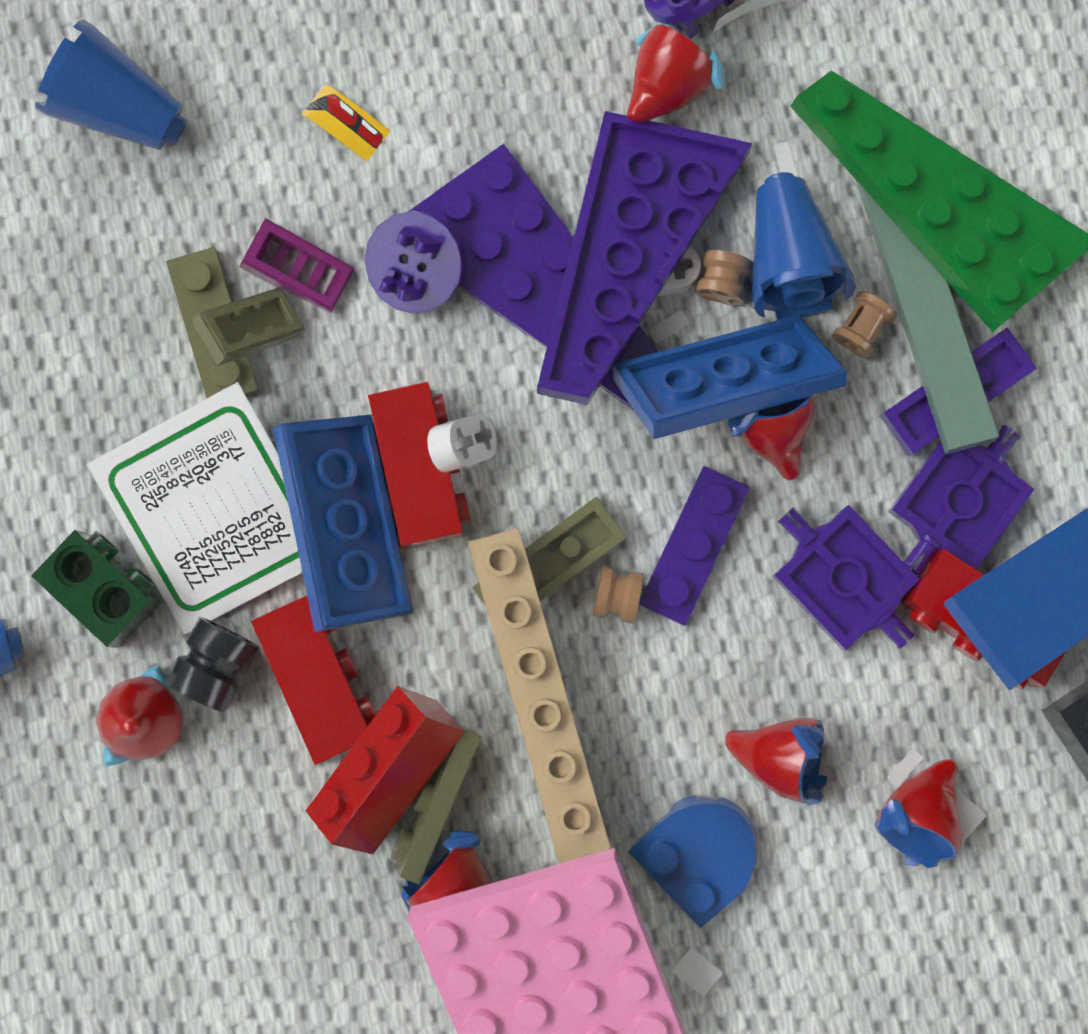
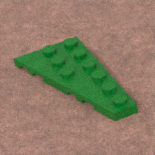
(964, 219)

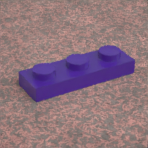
(999, 365)
(693, 546)

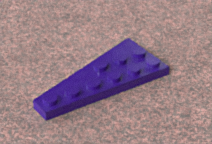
(636, 221)
(514, 249)

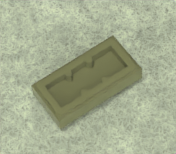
(248, 325)

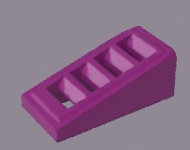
(271, 274)

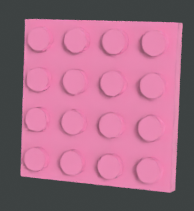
(547, 954)

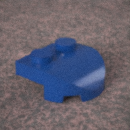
(700, 854)

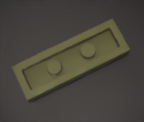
(198, 288)
(570, 547)
(433, 804)

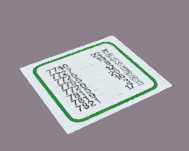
(204, 507)

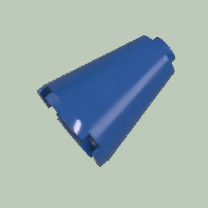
(108, 92)
(795, 252)

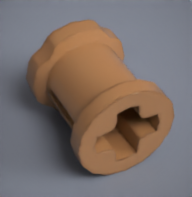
(864, 324)

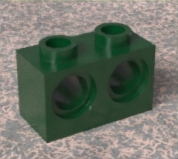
(90, 598)

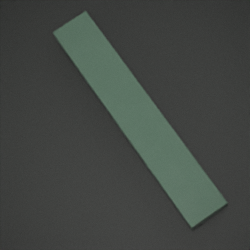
(934, 337)

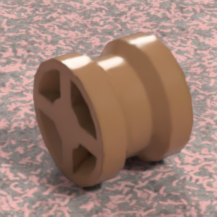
(724, 277)
(618, 594)

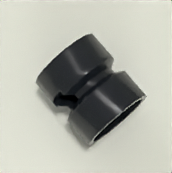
(208, 683)

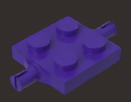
(961, 501)
(846, 578)

